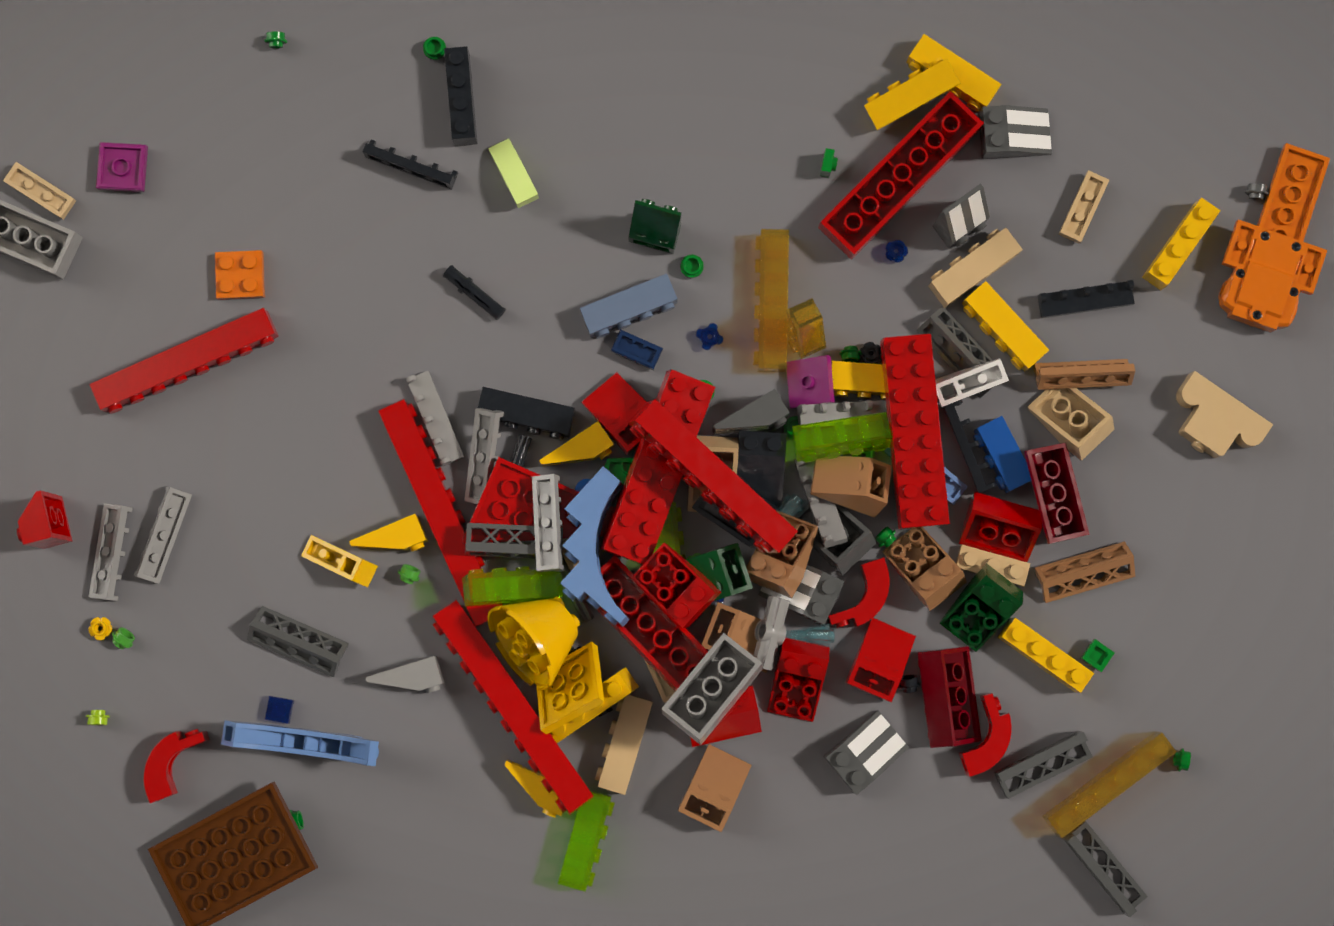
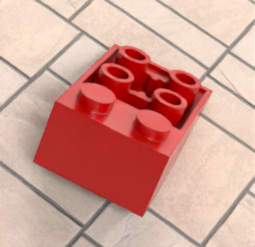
(613, 407)
(676, 585)
(881, 660)
(798, 679)

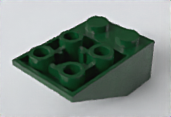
(655, 226)
(724, 569)
(982, 607)

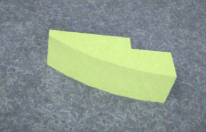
(513, 173)

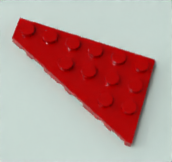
(510, 502)

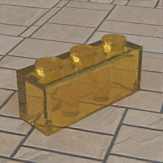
(805, 329)

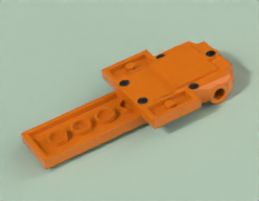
(1271, 258)

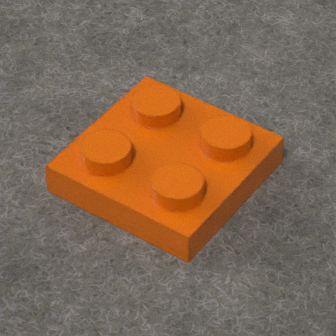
(239, 275)

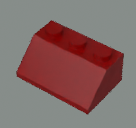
(44, 522)
(1001, 527)
(740, 722)

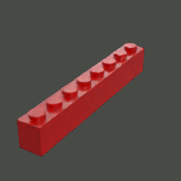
(184, 360)

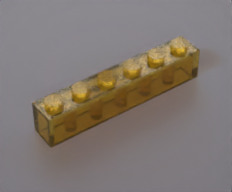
(773, 300)
(1109, 784)

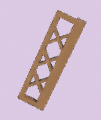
(1084, 374)
(1086, 567)

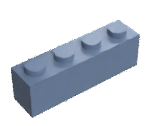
(629, 305)

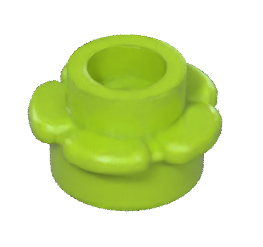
(97, 718)

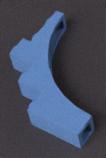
(589, 511)
(300, 741)

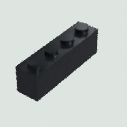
(460, 96)
(529, 413)

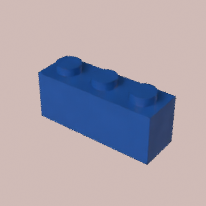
(1002, 454)

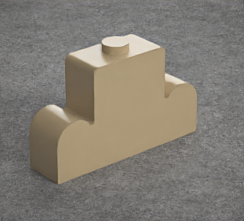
(1217, 418)

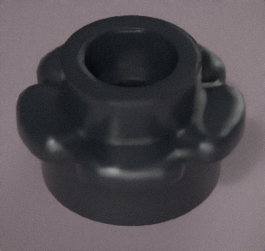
(876, 349)
(909, 683)

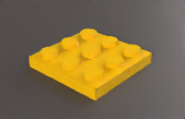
(573, 691)

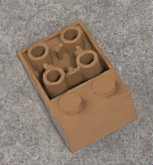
(852, 483)
(925, 567)
(784, 570)
(734, 624)
(714, 788)

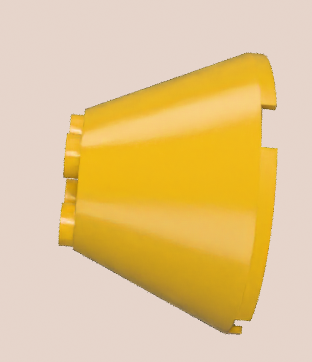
(534, 637)

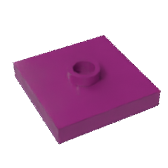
(122, 167)
(810, 381)

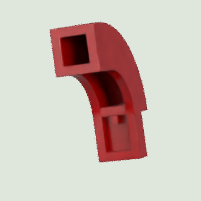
(875, 594)
(995, 743)
(158, 768)

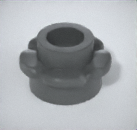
(1256, 191)

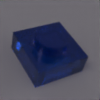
(279, 709)

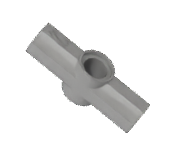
(771, 631)

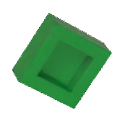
(829, 163)
(1097, 655)

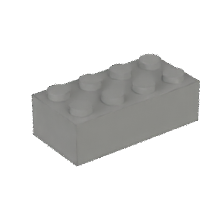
(36, 240)
(712, 688)

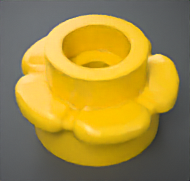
(106, 628)

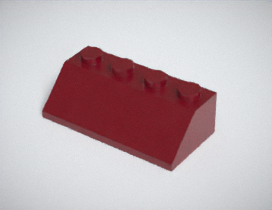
(1056, 493)
(949, 697)

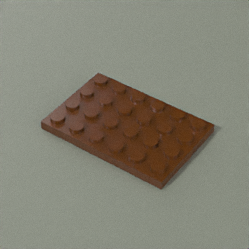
(233, 857)

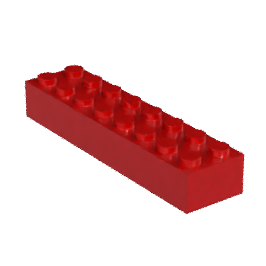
(900, 175)
(914, 431)
(711, 477)
(650, 482)
(651, 630)

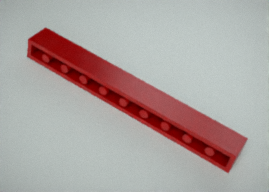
(433, 496)
(513, 708)

